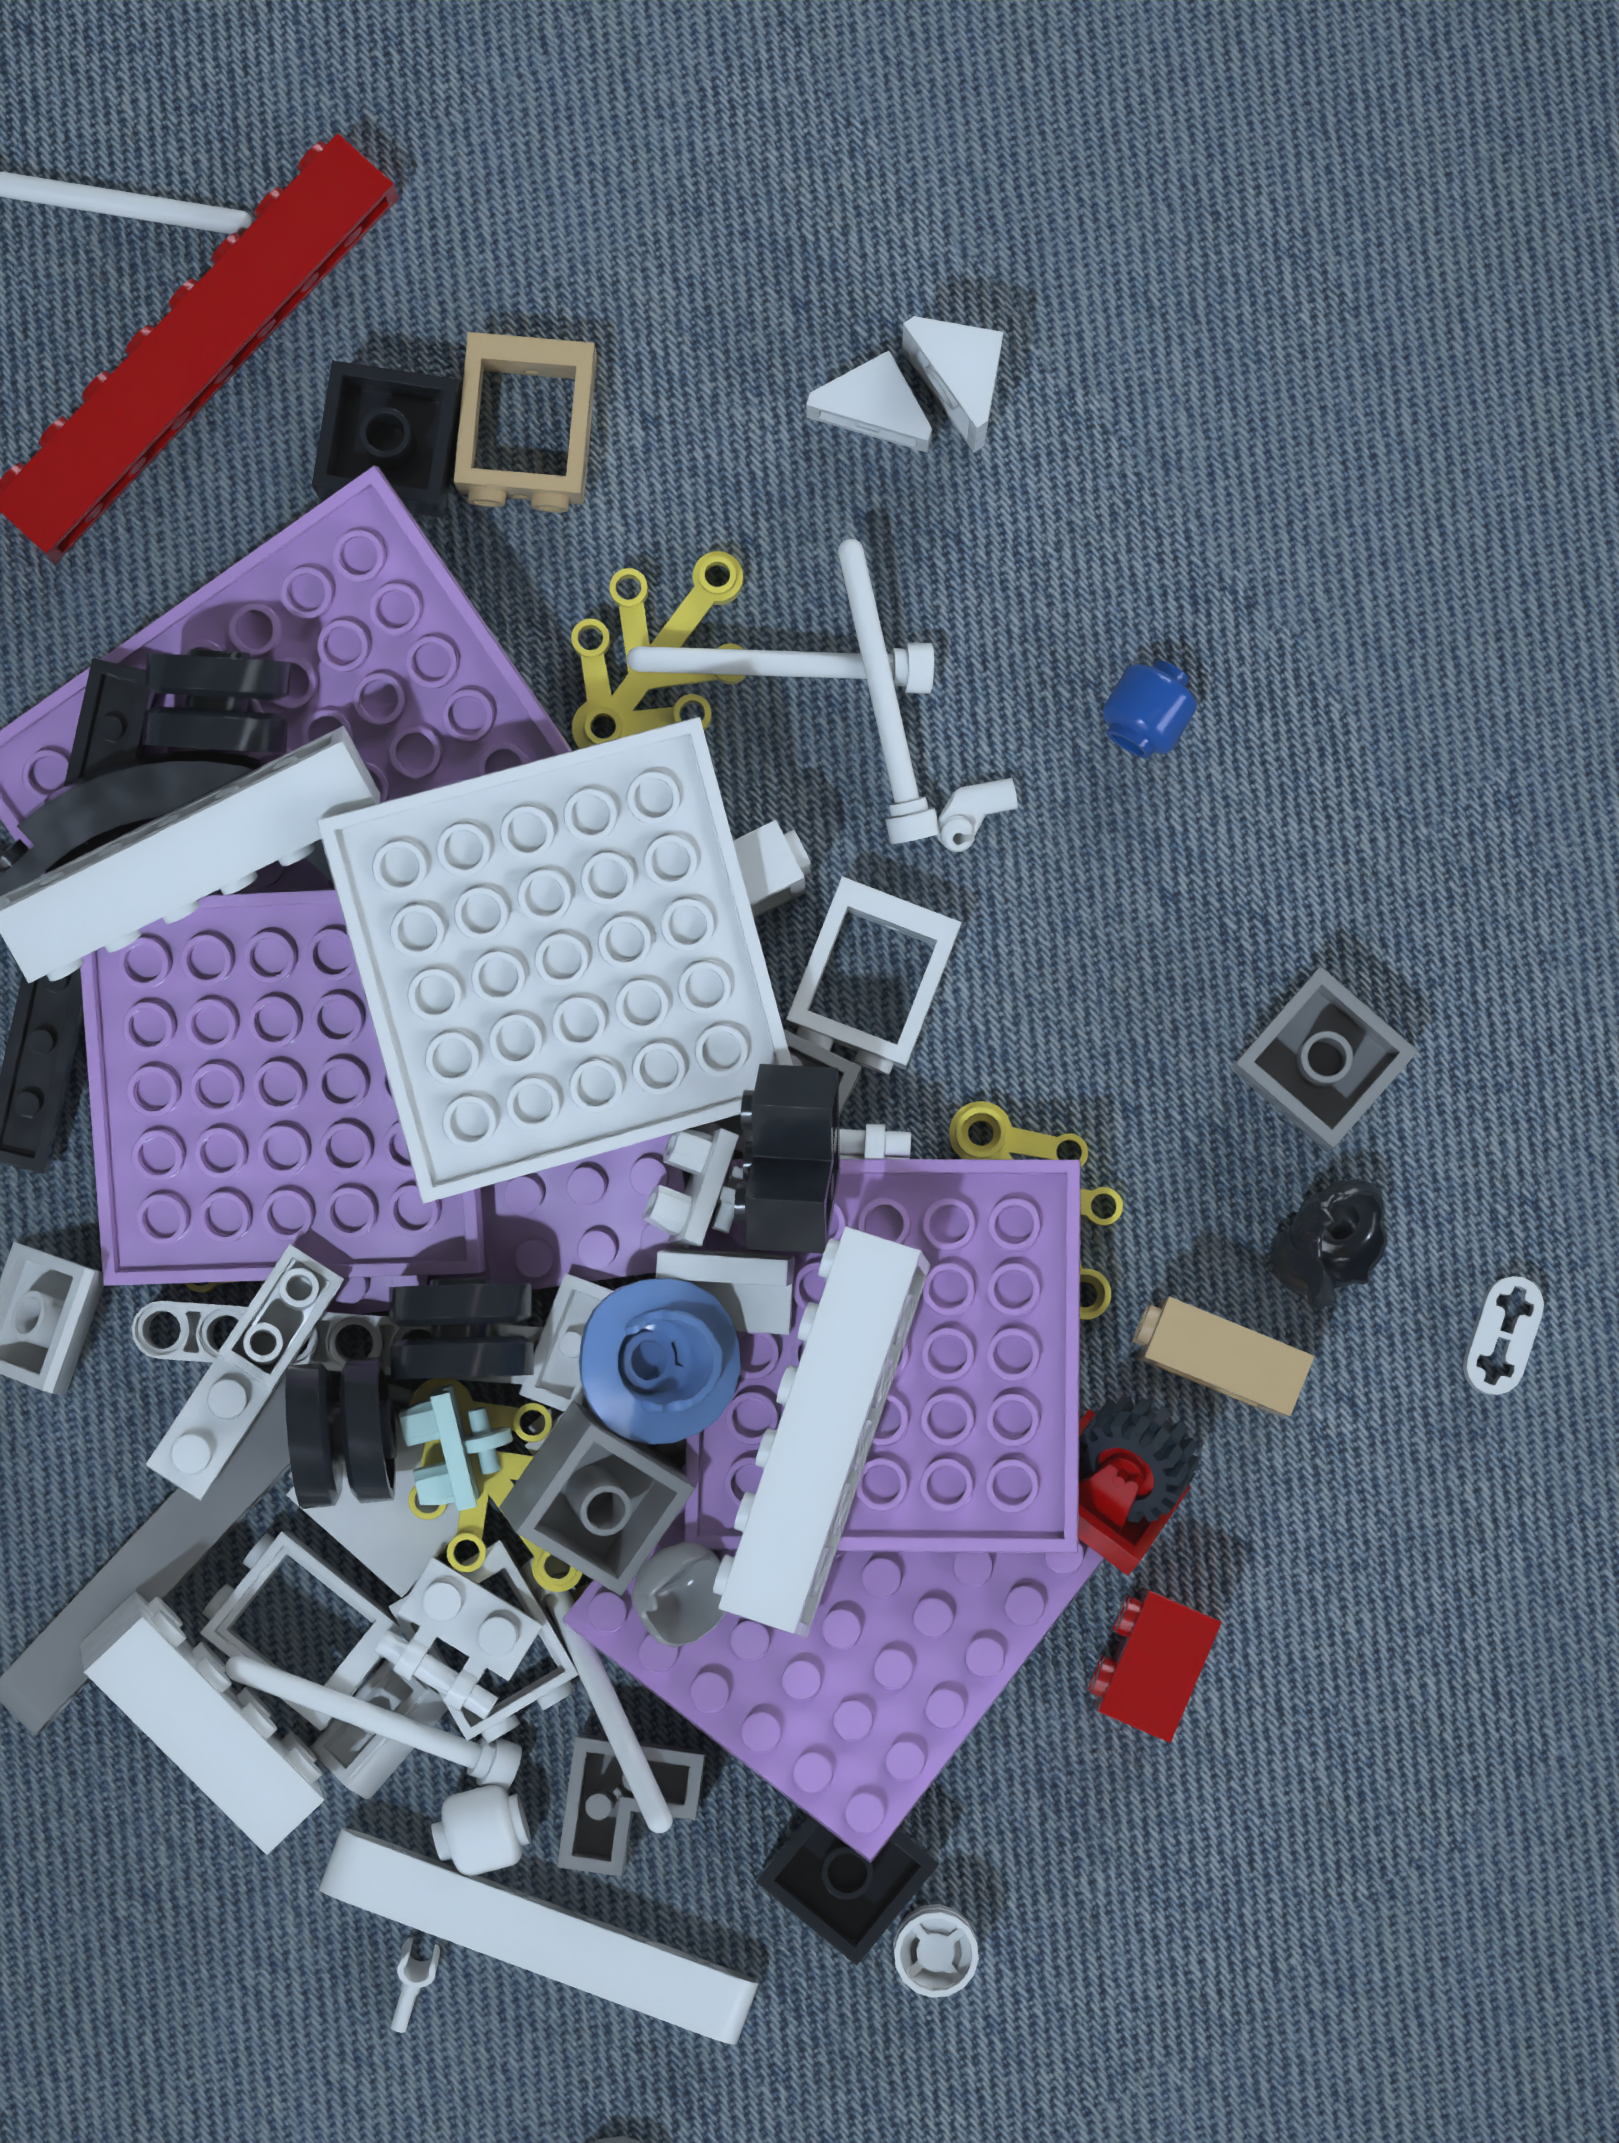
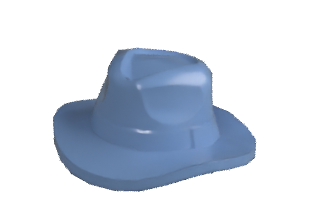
(659, 1360)

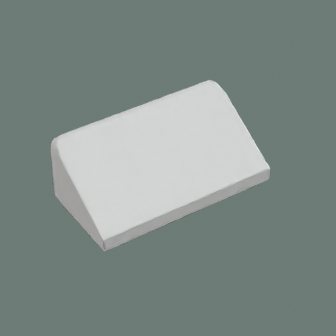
(366, 1758)

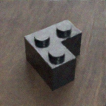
(791, 1160)

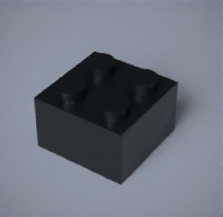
(391, 422)
(840, 1890)

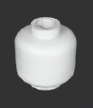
(481, 1830)

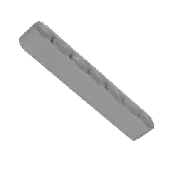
(152, 1564)

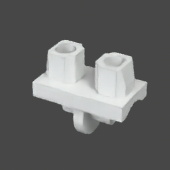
(689, 1214)

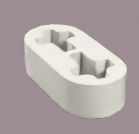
(1518, 1340)

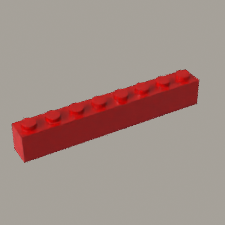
(195, 346)

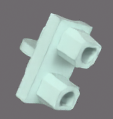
(454, 1477)

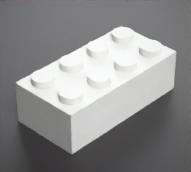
(202, 1721)

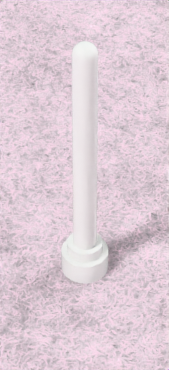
(123, 204)
(910, 666)
(909, 812)
(604, 1700)
(489, 1762)

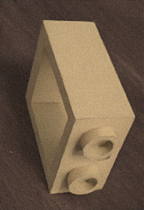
(535, 358)
(1222, 1356)

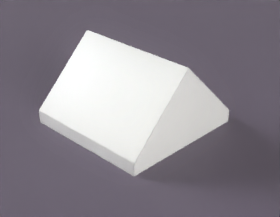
(958, 369)
(45, 1316)

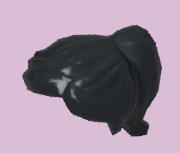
(1331, 1242)

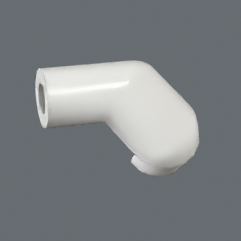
(968, 809)

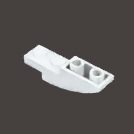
(245, 1372)

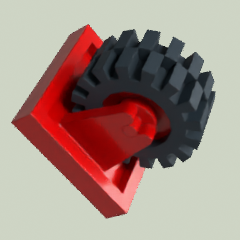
(1130, 1478)

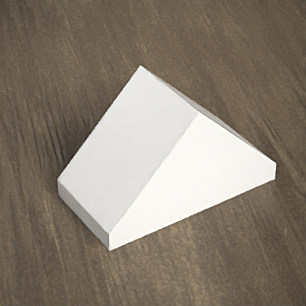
(873, 403)

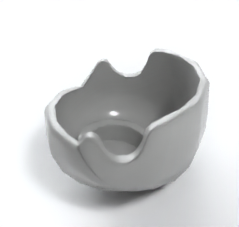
(677, 1595)

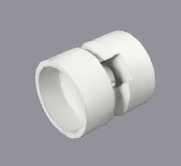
(935, 1951)

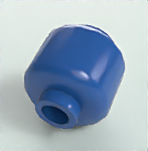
(1149, 709)

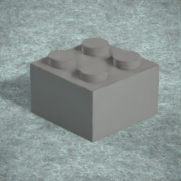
(1324, 1059)
(596, 1499)

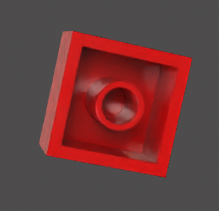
(1153, 1663)

